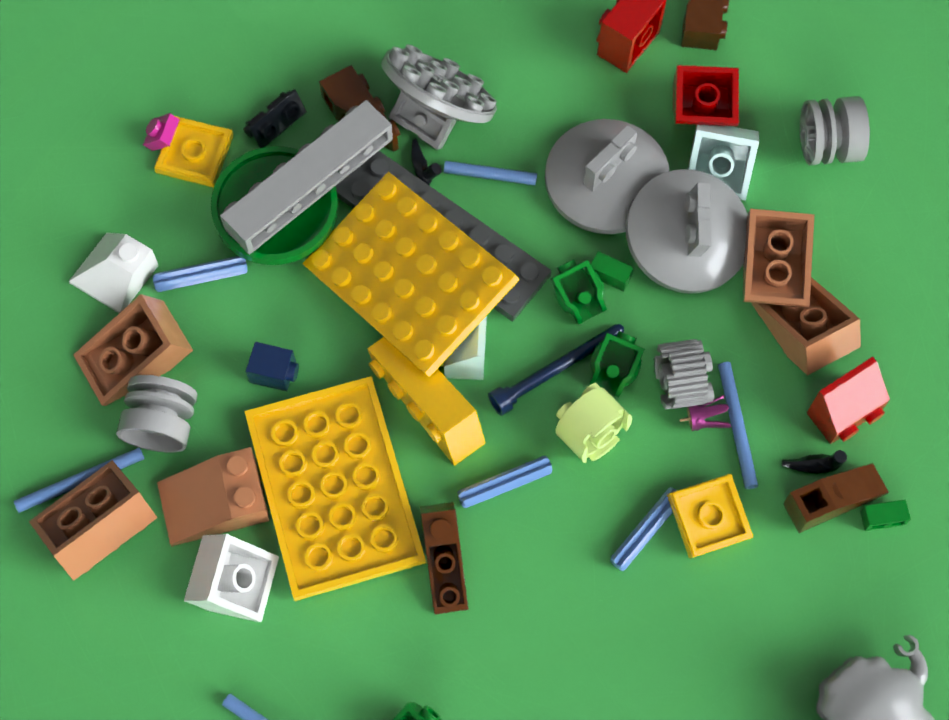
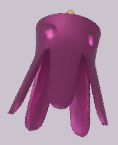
(698, 414)

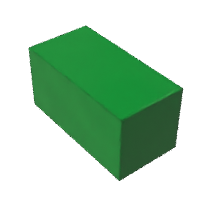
(612, 271)
(885, 515)

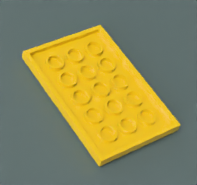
(410, 273)
(334, 488)

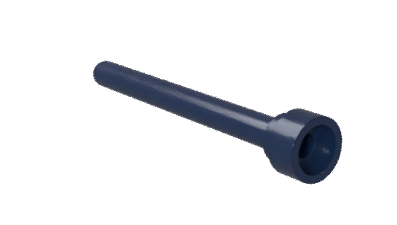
(504, 398)

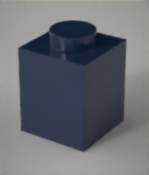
(272, 366)

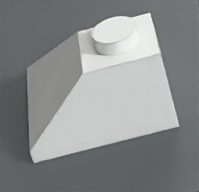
(115, 270)

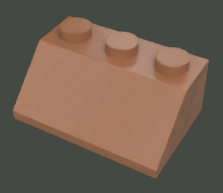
(93, 520)

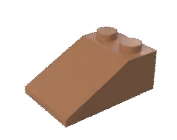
(778, 258)
(813, 334)
(134, 343)
(213, 497)

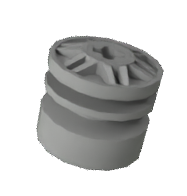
(834, 130)
(157, 413)

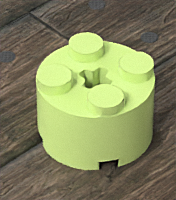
(592, 423)

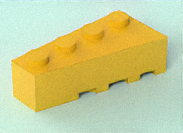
(430, 401)

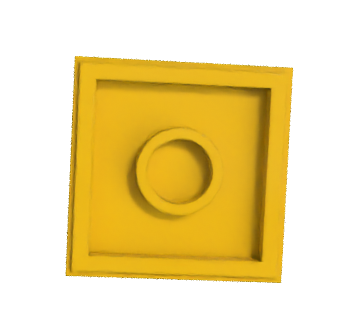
(195, 152)
(710, 516)

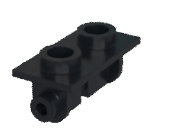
(278, 118)

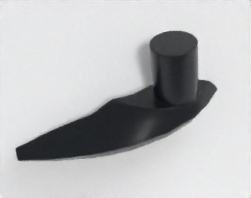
(420, 165)
(817, 463)

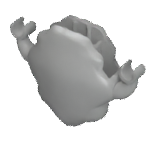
(874, 690)

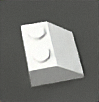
(231, 577)

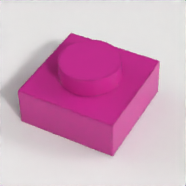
(160, 132)

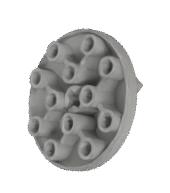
(433, 95)
(599, 171)
(687, 231)

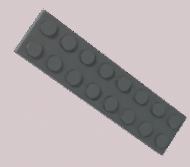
(530, 272)

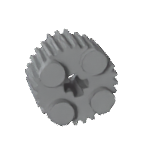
(683, 374)

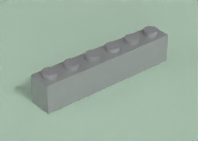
(306, 176)

